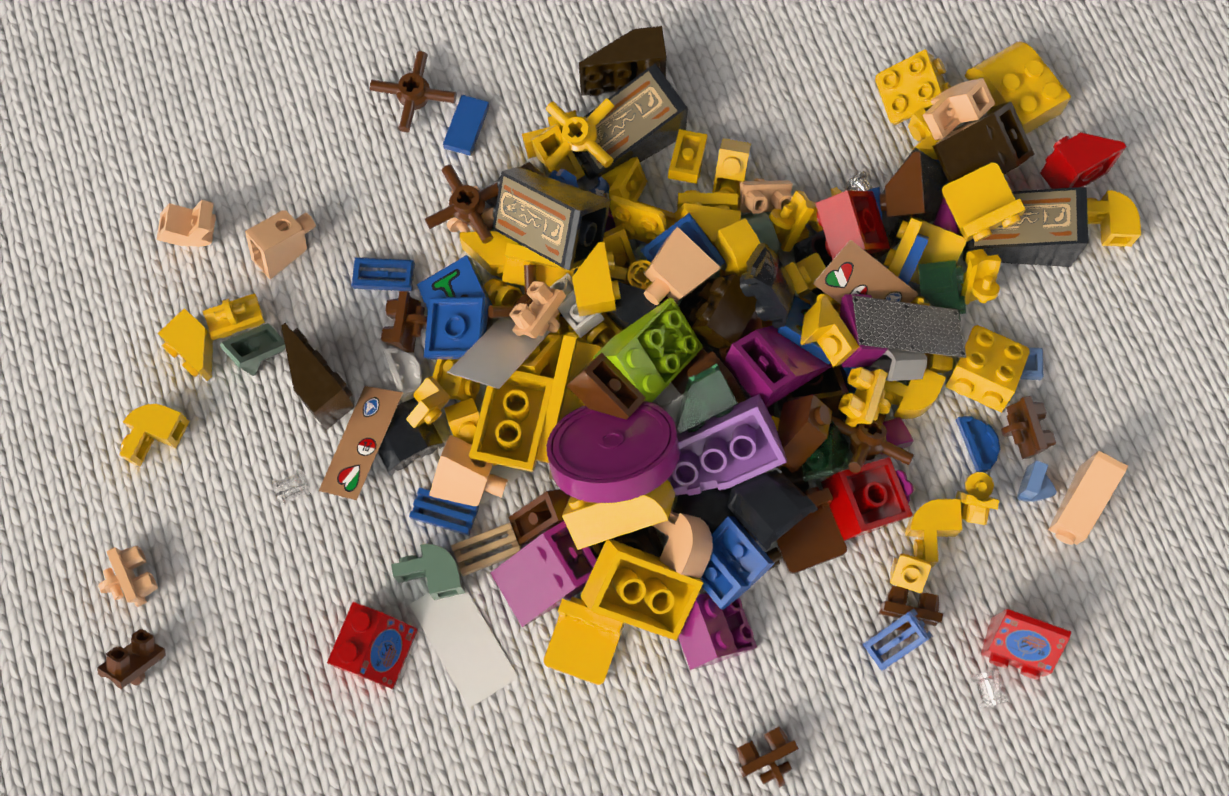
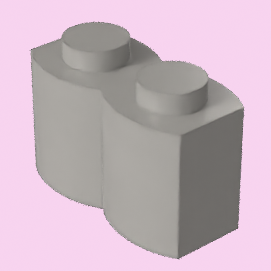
(902, 364)

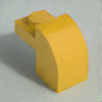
(1117, 218)
(736, 246)
(914, 397)
(150, 424)
(931, 521)

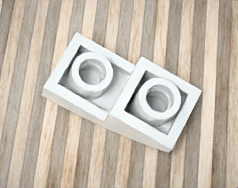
(569, 309)

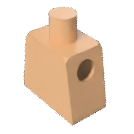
(278, 241)
(678, 269)
(463, 478)

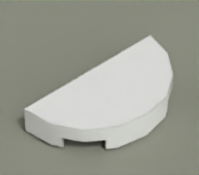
(405, 372)

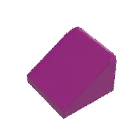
(898, 433)

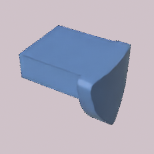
(1036, 484)

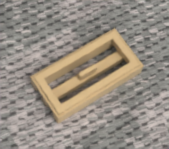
(460, 546)

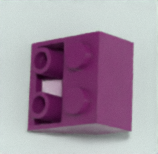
(715, 633)

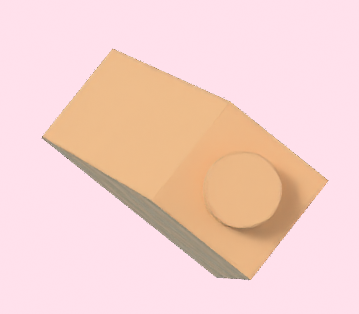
(1087, 497)

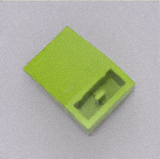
(654, 349)

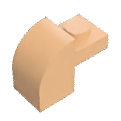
(958, 105)
(186, 225)
(688, 544)

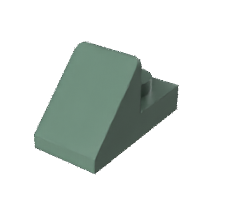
(253, 347)

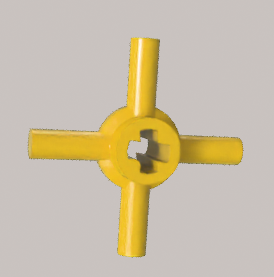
(586, 141)

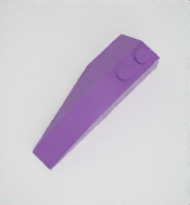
(728, 450)

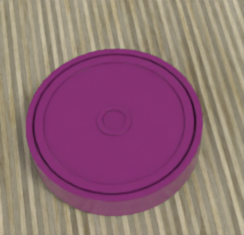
(612, 457)

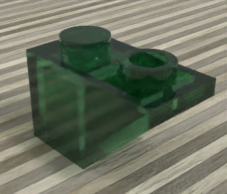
(940, 284)
(703, 398)
(829, 457)

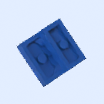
(734, 563)

